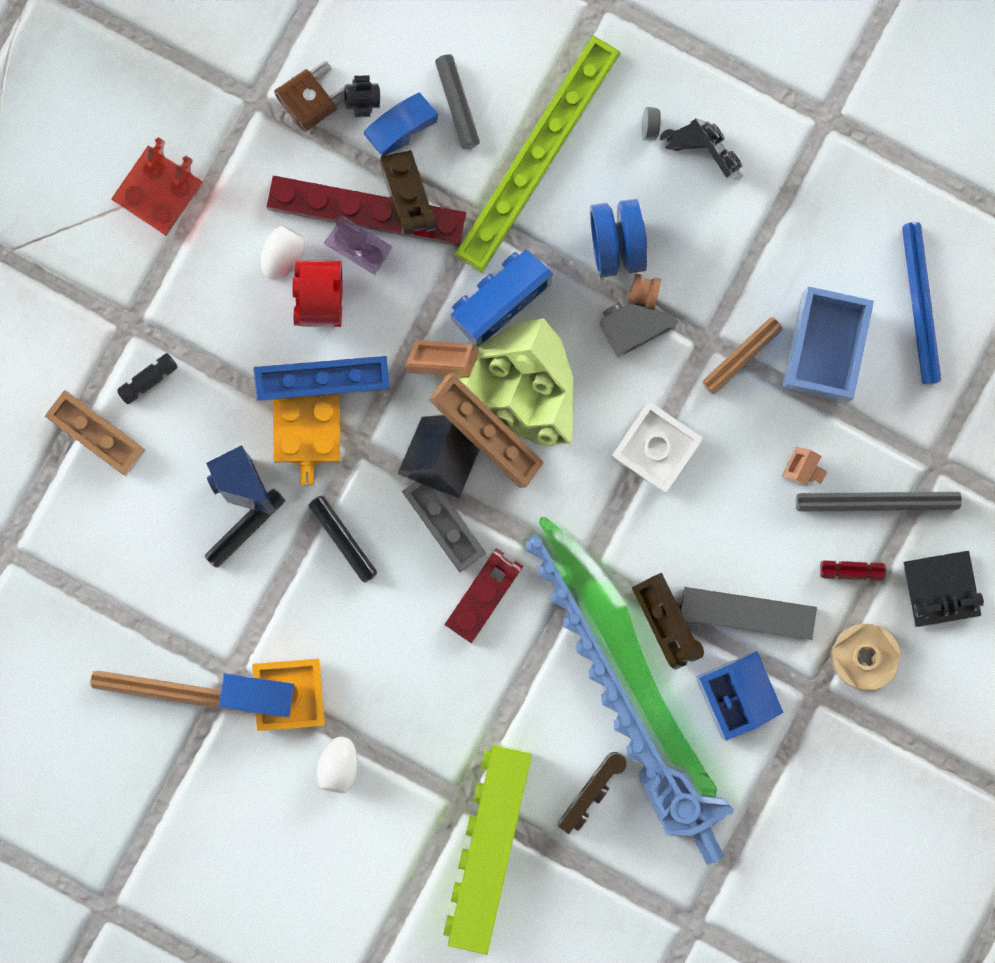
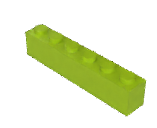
(489, 848)

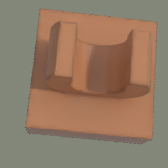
(803, 467)

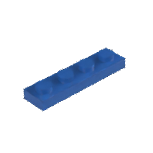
(321, 378)

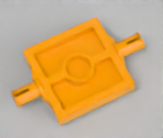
(307, 432)

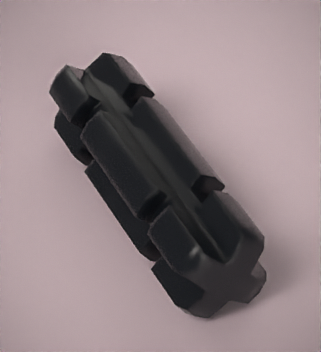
(147, 378)

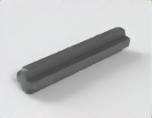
(457, 101)

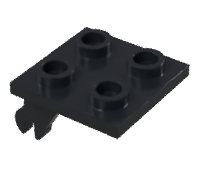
(705, 135)

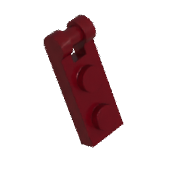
(482, 597)

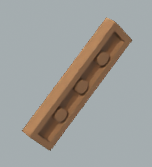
(486, 430)

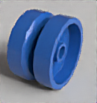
(620, 237)

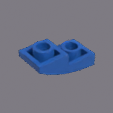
(396, 125)
(256, 695)

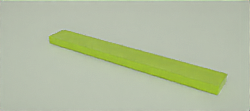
(537, 154)

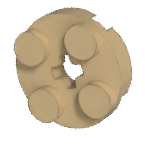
(884, 660)

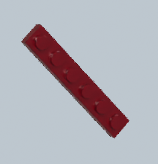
(361, 208)

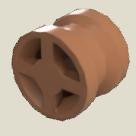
(644, 291)

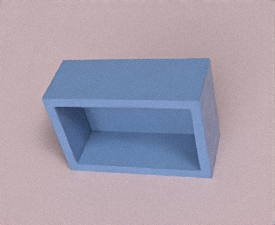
(828, 344)

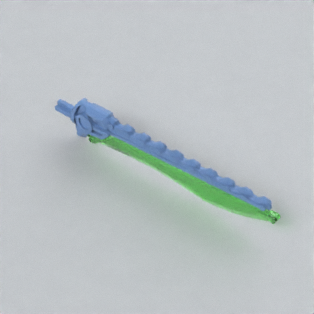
(668, 789)

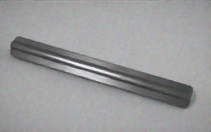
(878, 501)

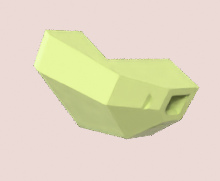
(526, 382)

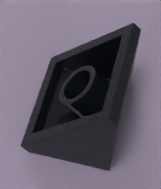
(439, 456)

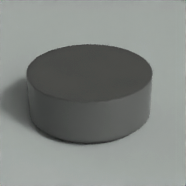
(651, 123)

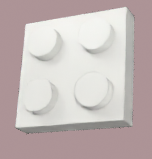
(657, 447)

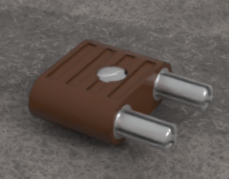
(306, 99)

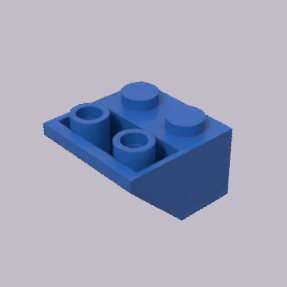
(739, 695)

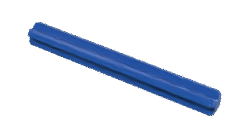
(921, 303)

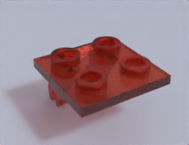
(157, 188)

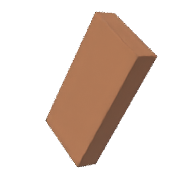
(442, 358)

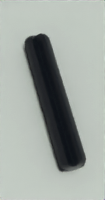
(241, 532)
(343, 539)

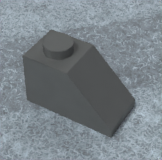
(633, 326)

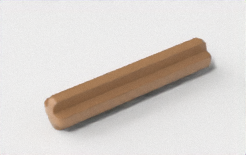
(742, 355)

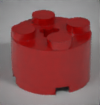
(318, 293)

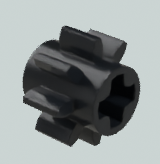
(362, 95)

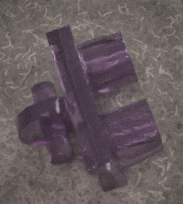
(358, 245)

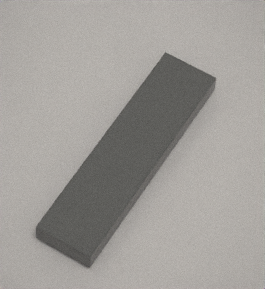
(748, 613)

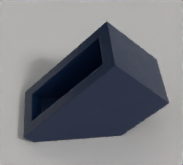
(239, 481)

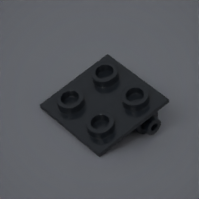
(942, 589)

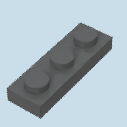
(445, 525)

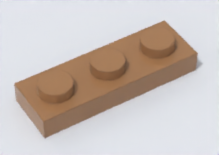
(95, 433)

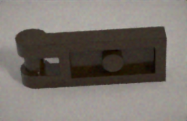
(407, 192)
(667, 622)
(593, 790)

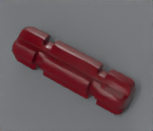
(852, 570)

